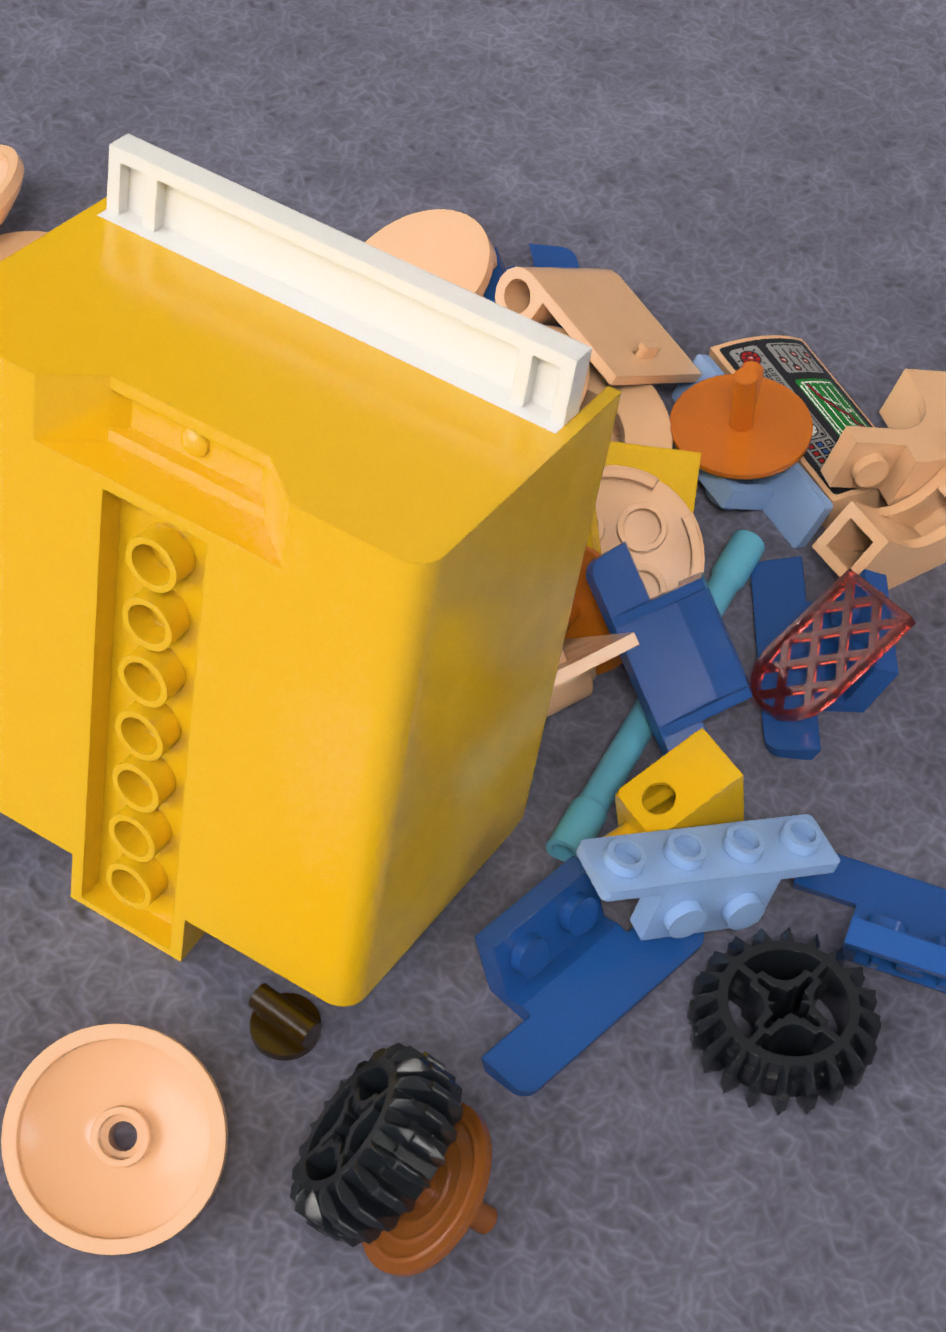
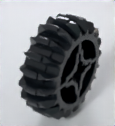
(797, 1052)
(376, 1145)

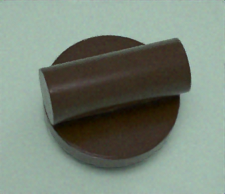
(283, 1023)

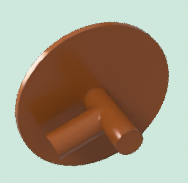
(445, 1209)

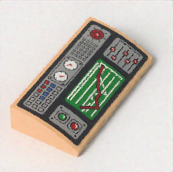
(831, 408)

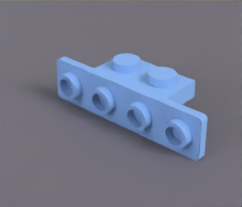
(787, 498)
(706, 873)

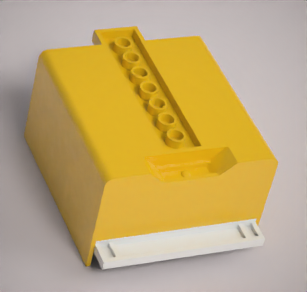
(276, 569)

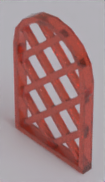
(843, 679)

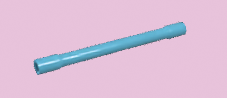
(589, 810)

